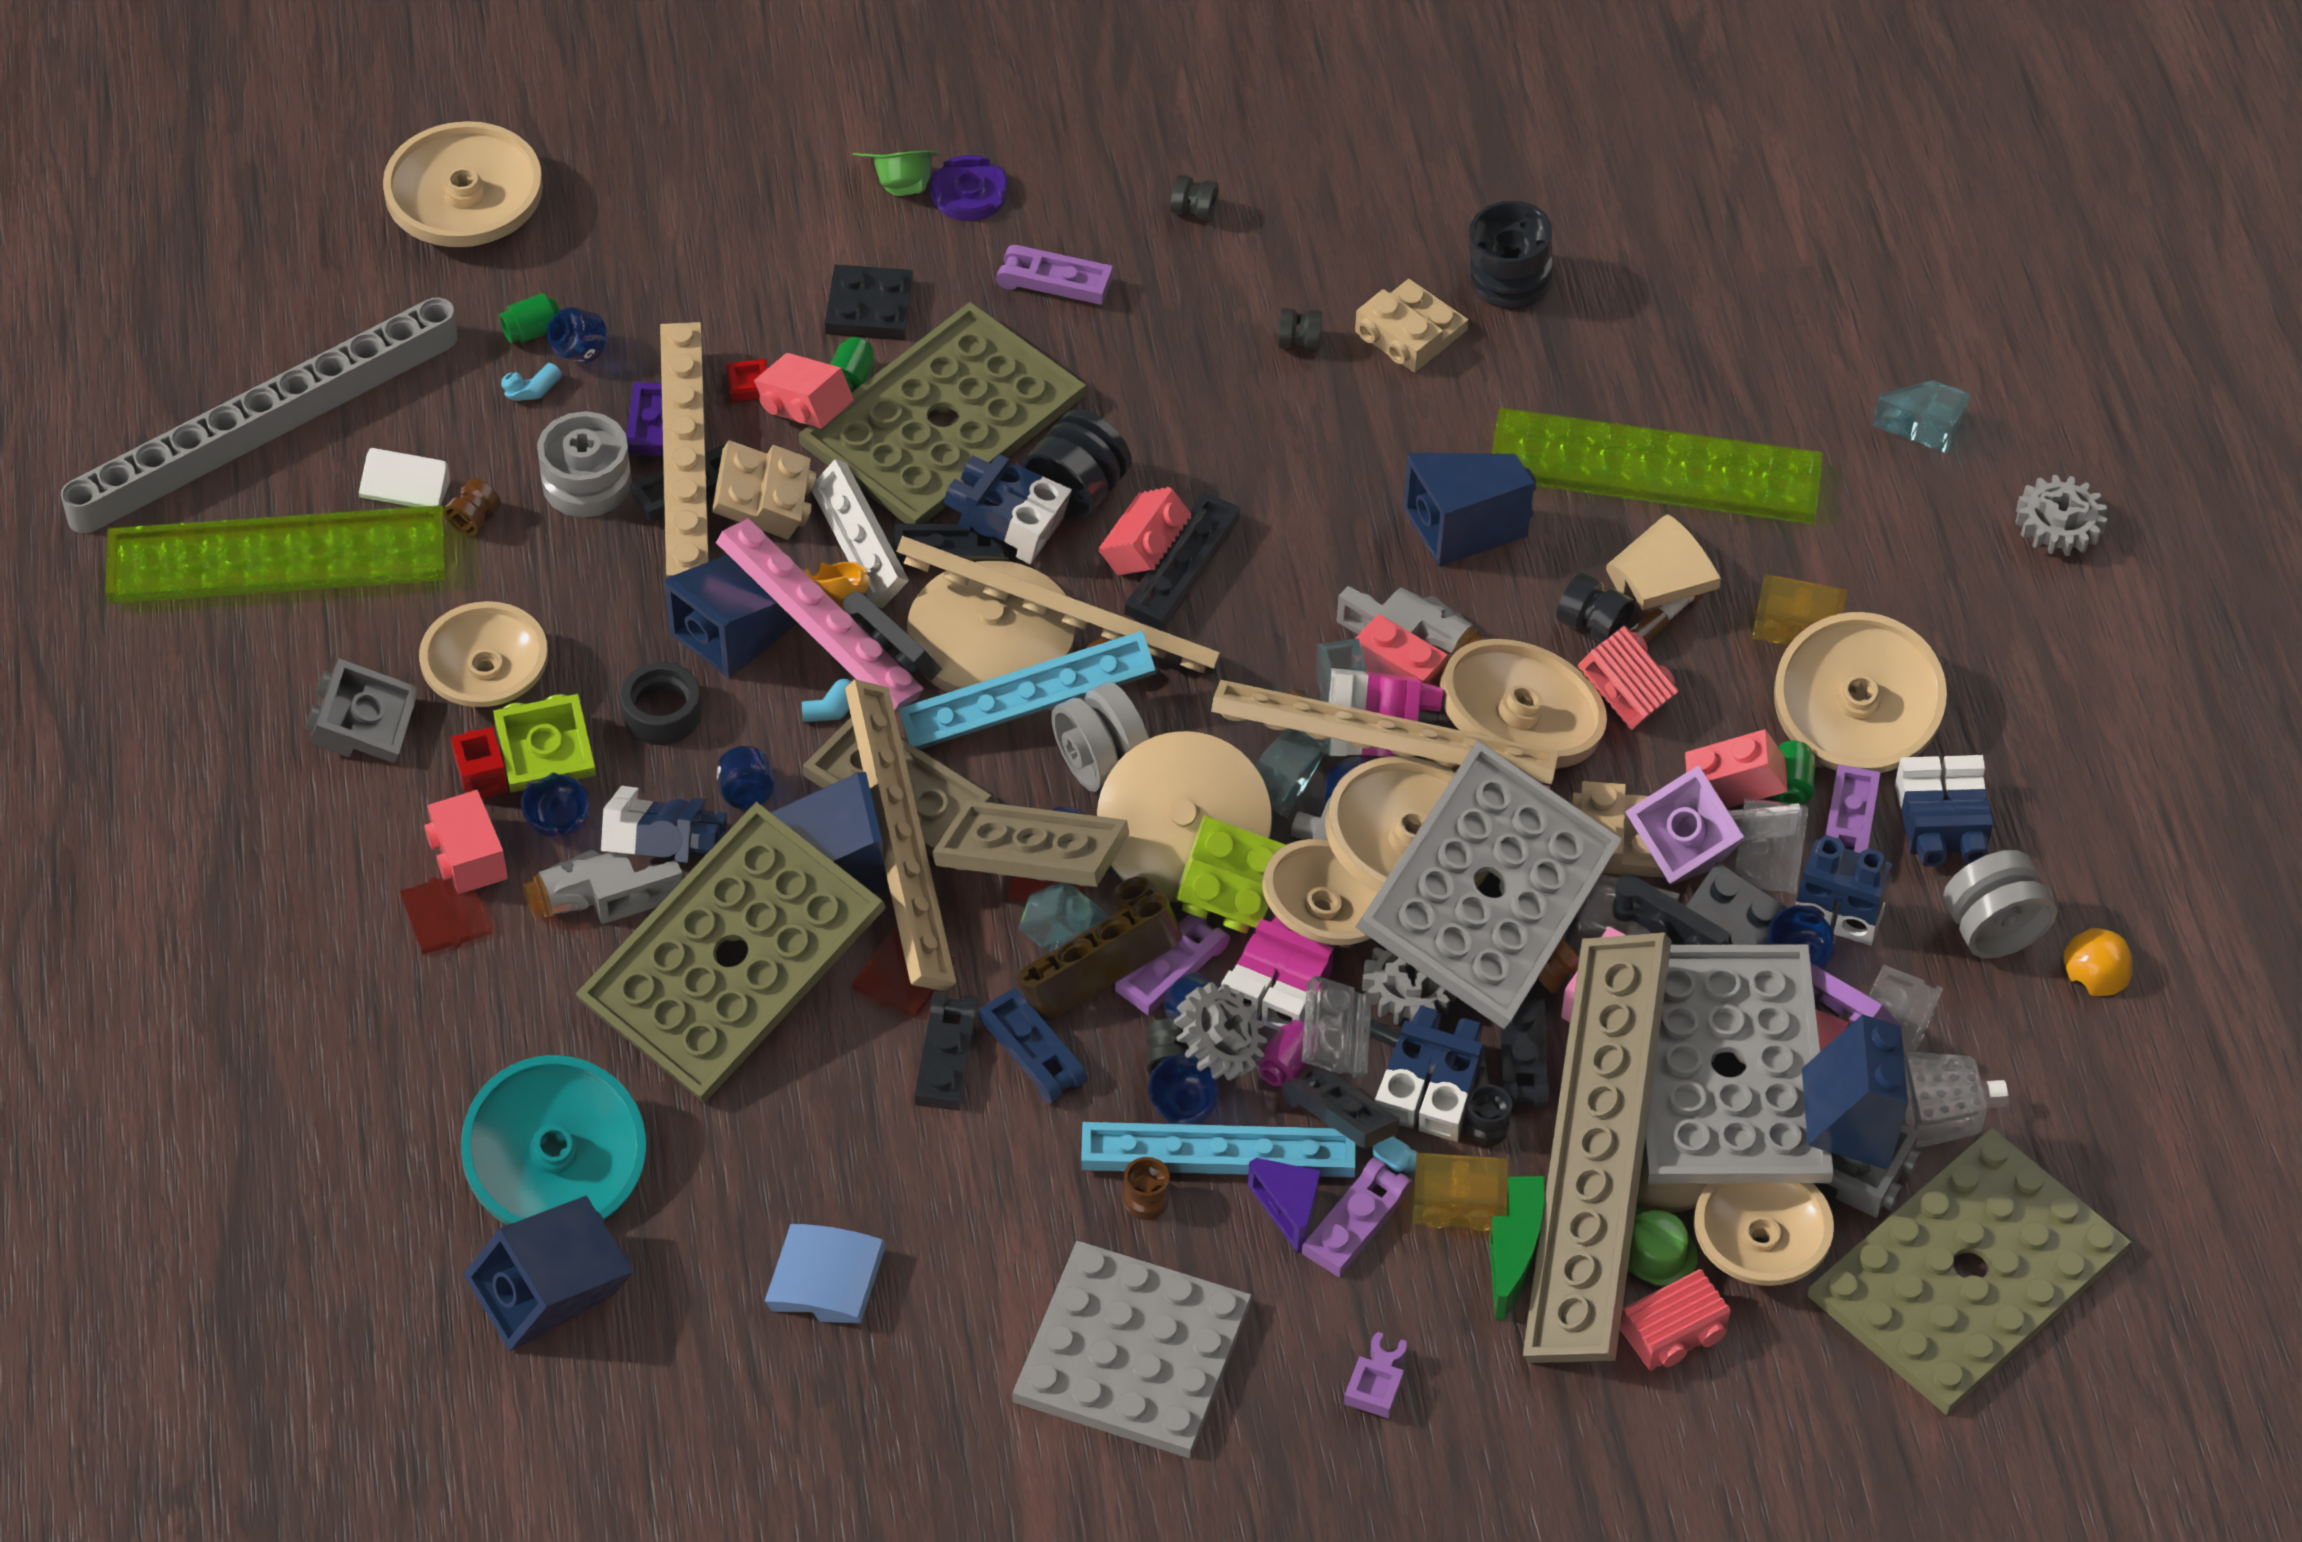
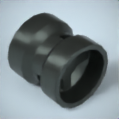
(1194, 197)
(1309, 329)
(1163, 1042)

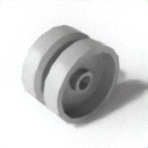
(584, 464)
(1097, 732)
(2000, 904)

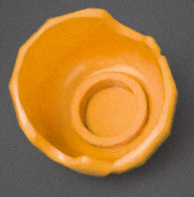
(841, 580)
(2099, 961)

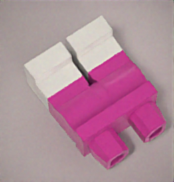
(1379, 694)
(1277, 971)

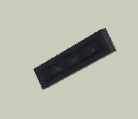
(1177, 571)

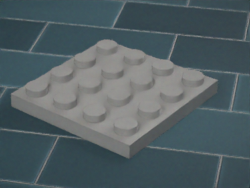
(1132, 1349)

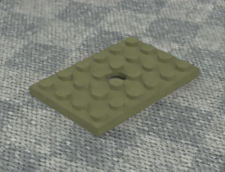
(963, 365)
(751, 886)
(1952, 1330)

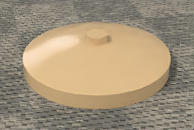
(462, 184)
(982, 635)
(1860, 691)
(1524, 698)
(1166, 791)
(1379, 813)

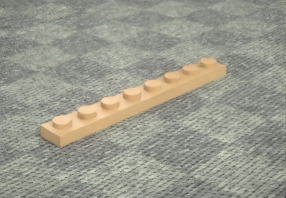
(683, 447)
(1040, 599)
(1371, 729)
(902, 837)

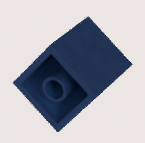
(1467, 501)
(723, 614)
(842, 827)
(1857, 1093)
(547, 1270)

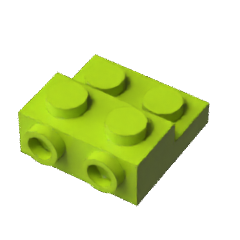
(543, 740)
(1226, 874)

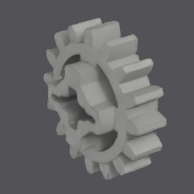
(2061, 515)
(1392, 989)
(1220, 1031)

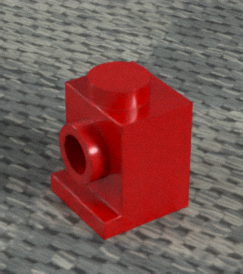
(479, 762)

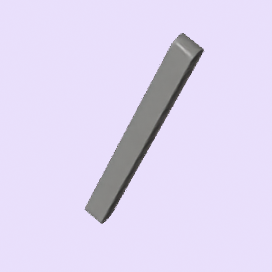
(259, 415)

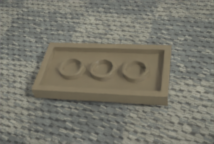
(936, 789)
(1031, 843)

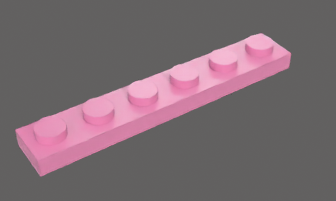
(817, 612)

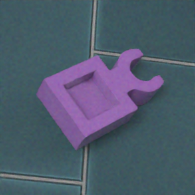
(1378, 1380)

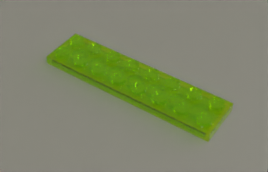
(1662, 465)
(275, 554)

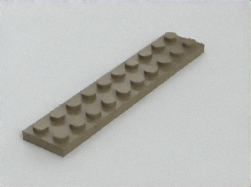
(1597, 1150)

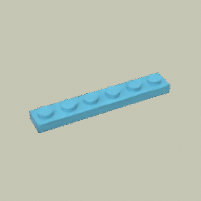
(1026, 691)
(1215, 1147)

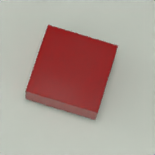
(742, 377)

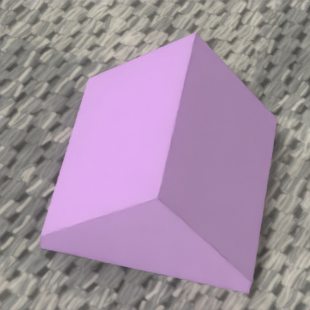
(1686, 826)

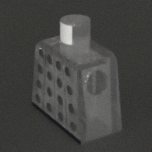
(1948, 1096)

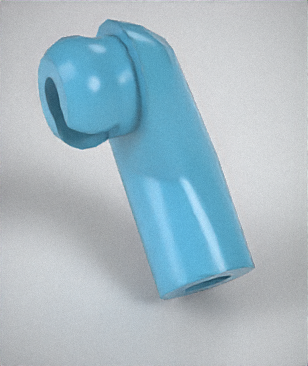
(534, 388)
(832, 707)
(1396, 1155)

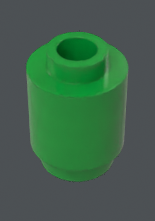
(528, 318)
(856, 361)
(1799, 772)

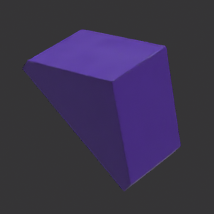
(1287, 1196)

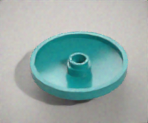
(552, 1136)

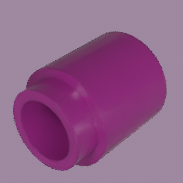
(1283, 1055)

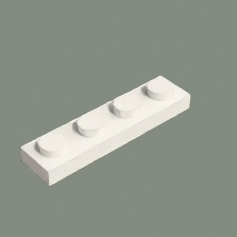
(859, 531)

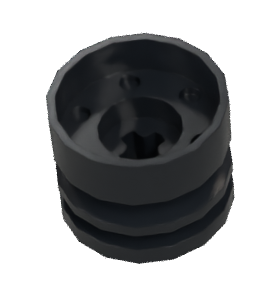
(1511, 253)
(1083, 456)

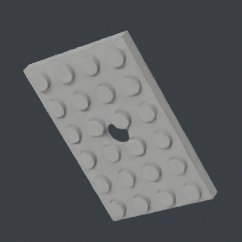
(1526, 836)
(1747, 1125)

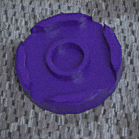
(968, 188)

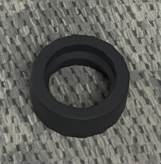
(661, 677)

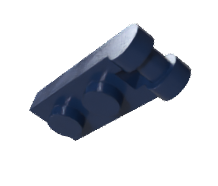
(1032, 1044)

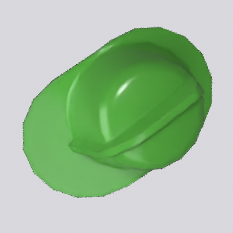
(903, 172)
(1660, 1248)

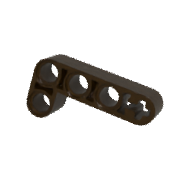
(1103, 953)

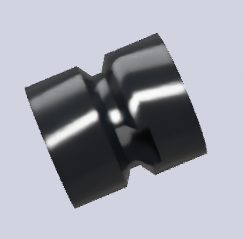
(1591, 607)

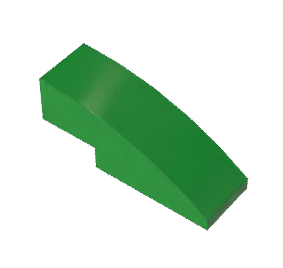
(1515, 1241)

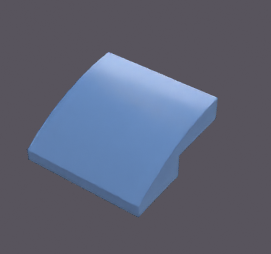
(825, 1273)

